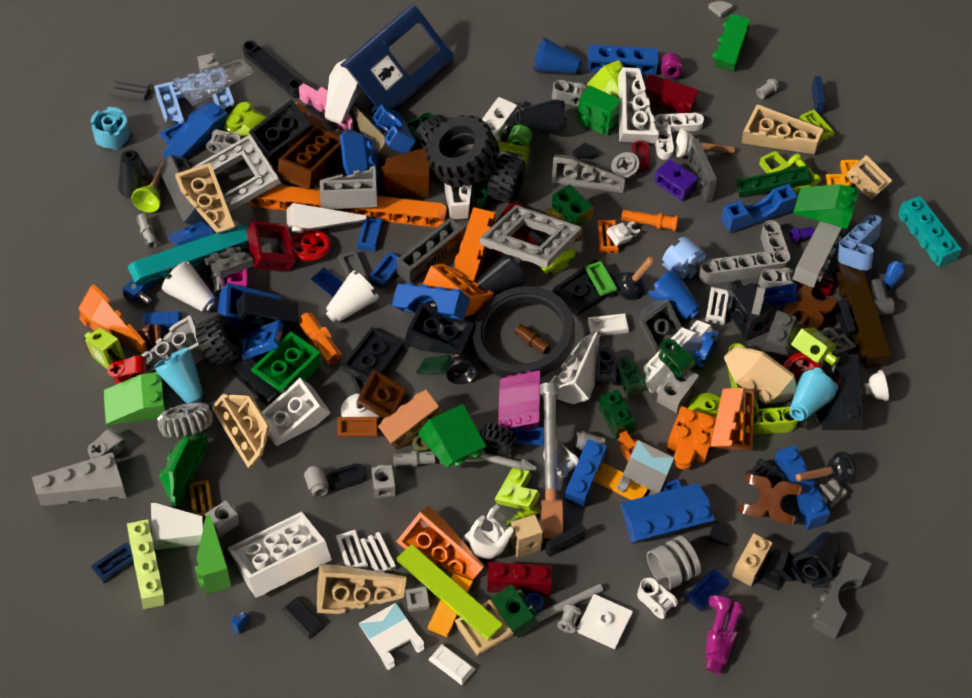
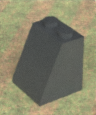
(781, 335)

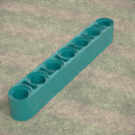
(194, 252)

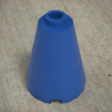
(555, 59)
(674, 289)

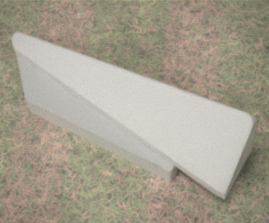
(689, 340)

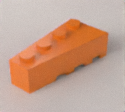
(471, 253)

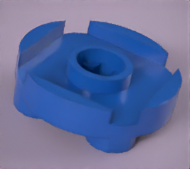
(707, 349)

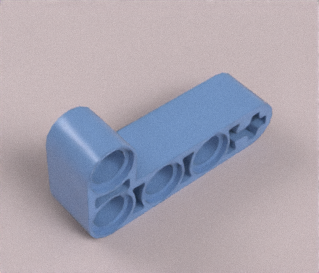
(855, 246)

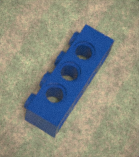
(630, 57)

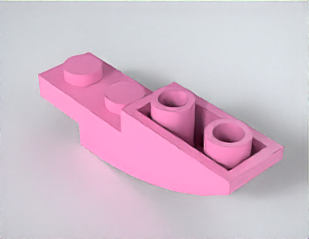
(318, 100)

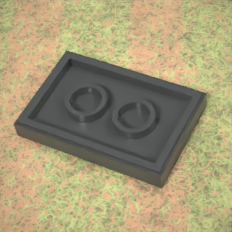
(702, 170)

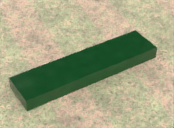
(769, 181)

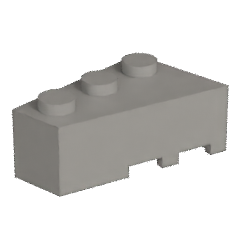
(349, 191)

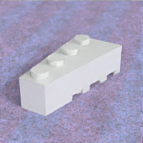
(635, 116)

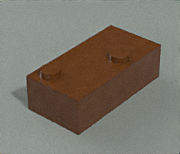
(310, 158)

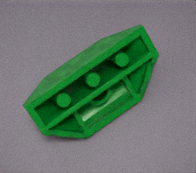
(182, 466)

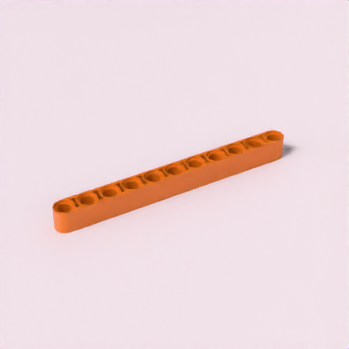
(389, 209)

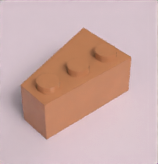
(409, 419)

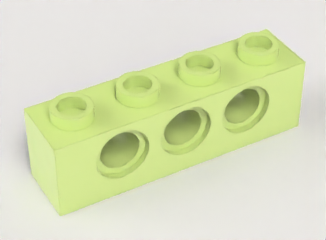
(145, 564)

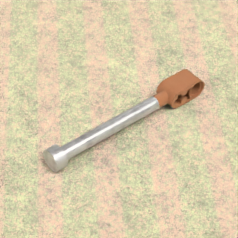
(551, 507)

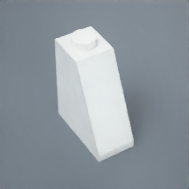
(174, 527)

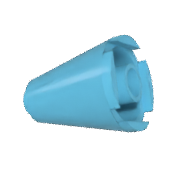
(181, 375)

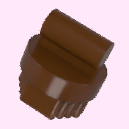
(150, 333)

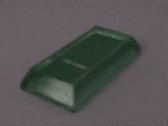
(434, 365)

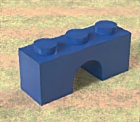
(584, 473)

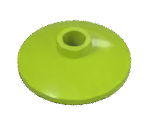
(702, 400)

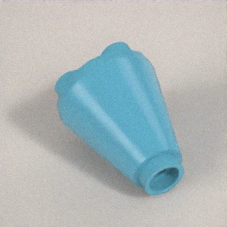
(812, 393)

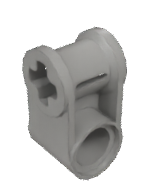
(568, 91)
(221, 141)
(775, 277)
(107, 443)

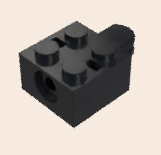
(741, 307)

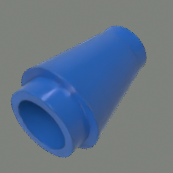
(894, 273)

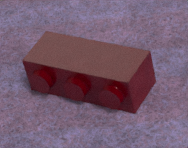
(670, 94)
(523, 576)

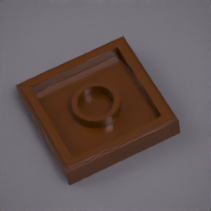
(381, 395)

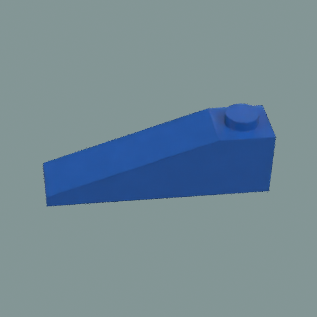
(196, 130)

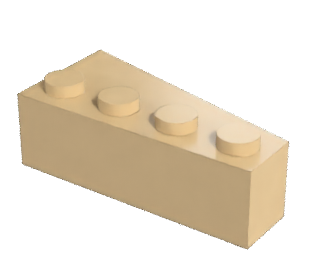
(781, 131)

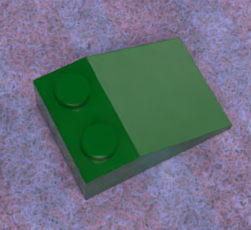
(827, 204)
(288, 363)

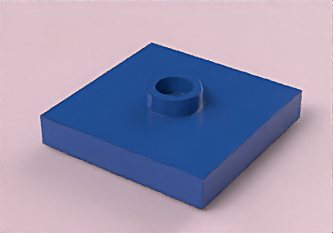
(190, 233)
(262, 339)

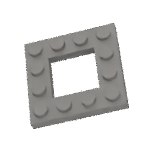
(264, 178)
(500, 234)

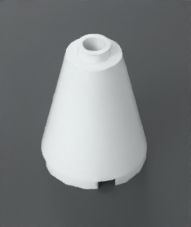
(189, 288)
(351, 297)

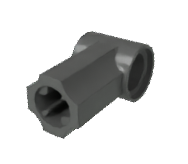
(883, 304)

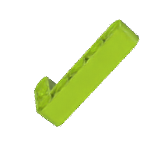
(776, 415)

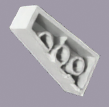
(458, 197)

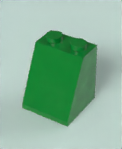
(452, 437)

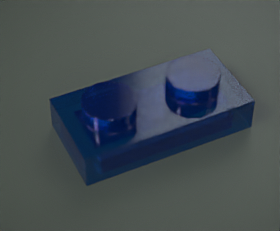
(710, 585)

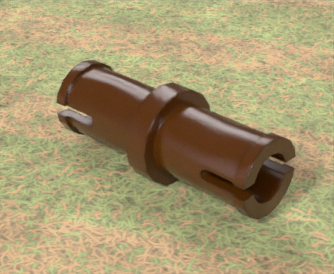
(532, 339)

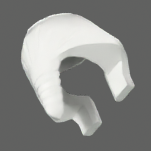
(489, 543)

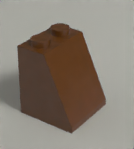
(407, 175)

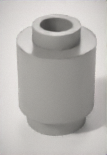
(316, 481)

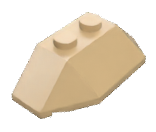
(762, 374)
(243, 424)

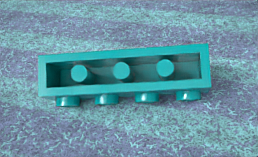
(929, 231)

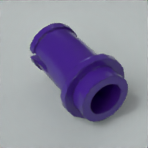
(802, 233)

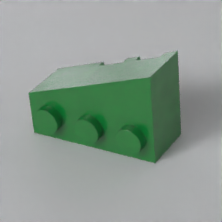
(731, 42)

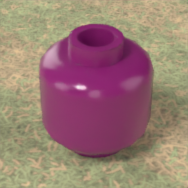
(671, 65)

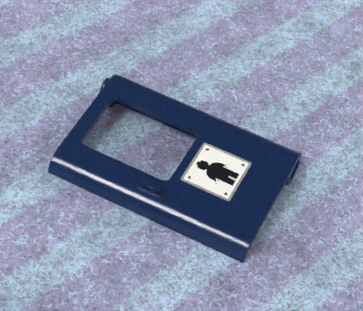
(380, 72)

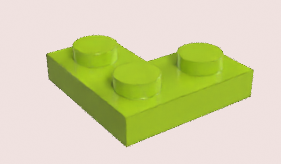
(514, 491)

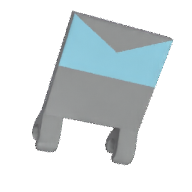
(646, 467)

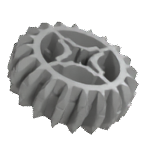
(185, 420)

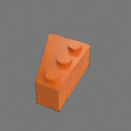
(734, 420)

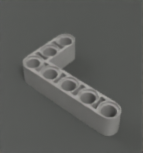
(749, 265)

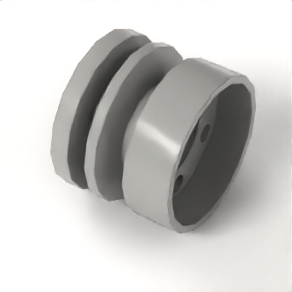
(673, 563)

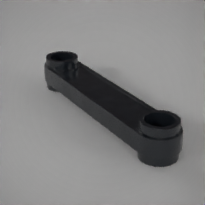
(272, 68)

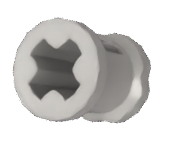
(569, 619)

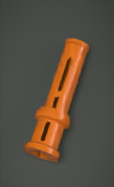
(659, 220)

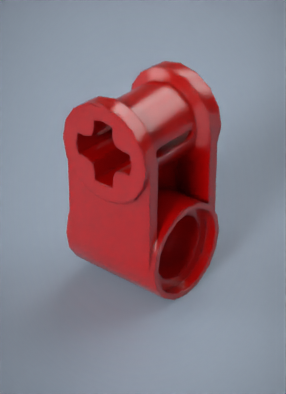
(128, 368)

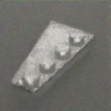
(206, 84)

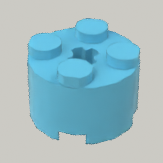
(110, 128)

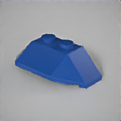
(358, 152)

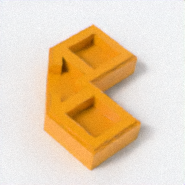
(833, 179)

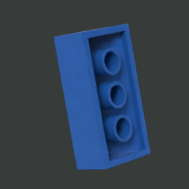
(666, 512)

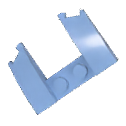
(167, 98)

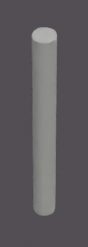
(570, 601)

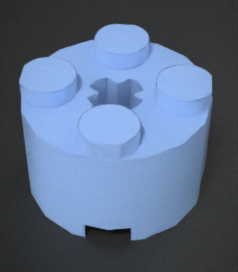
(684, 257)

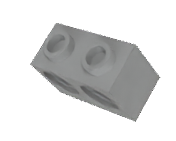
(679, 389)

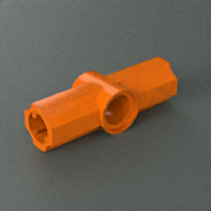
(319, 338)

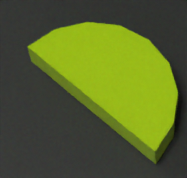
(561, 262)

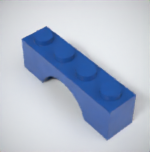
(398, 134)
(778, 202)
(449, 303)
(810, 503)

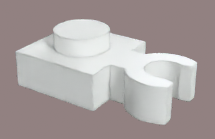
(621, 234)

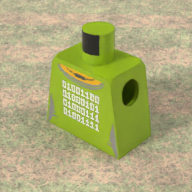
(100, 344)
(815, 346)

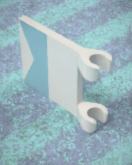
(389, 631)

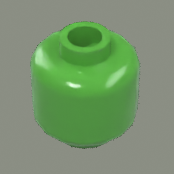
(520, 136)

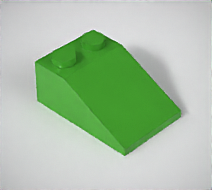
(135, 400)
(211, 567)

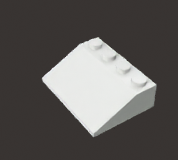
(279, 554)

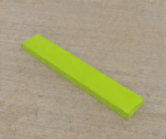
(450, 592)

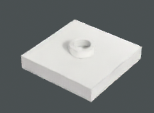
(604, 621)

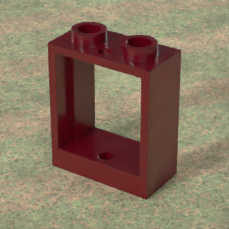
(271, 261)

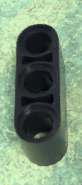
(255, 384)

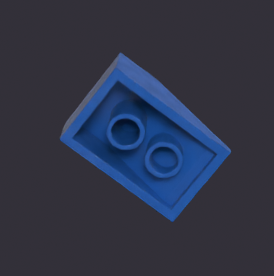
(228, 303)

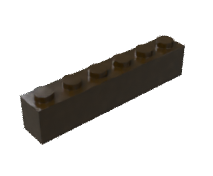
(869, 331)

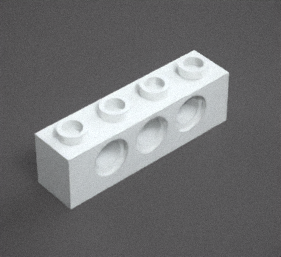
(498, 117)

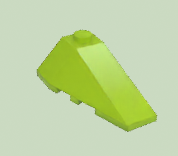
(607, 78)

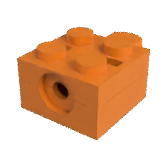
(690, 437)

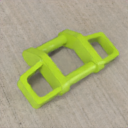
(795, 160)

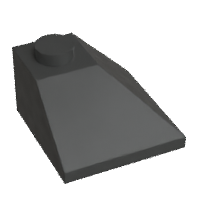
(659, 322)

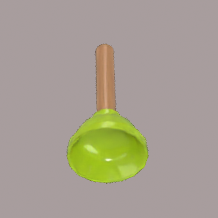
(147, 197)

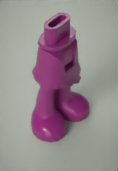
(719, 641)

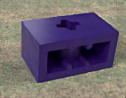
(676, 180)

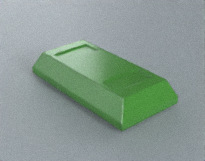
(601, 278)

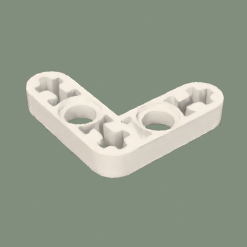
(666, 129)

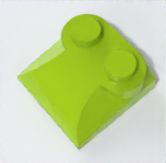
(243, 119)

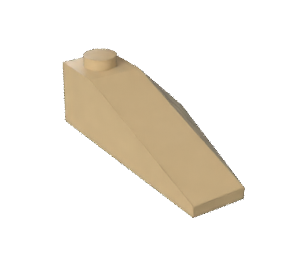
(204, 193)
(349, 588)

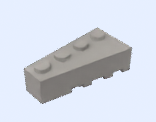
(80, 482)

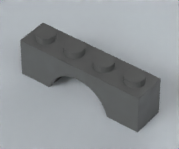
(831, 614)

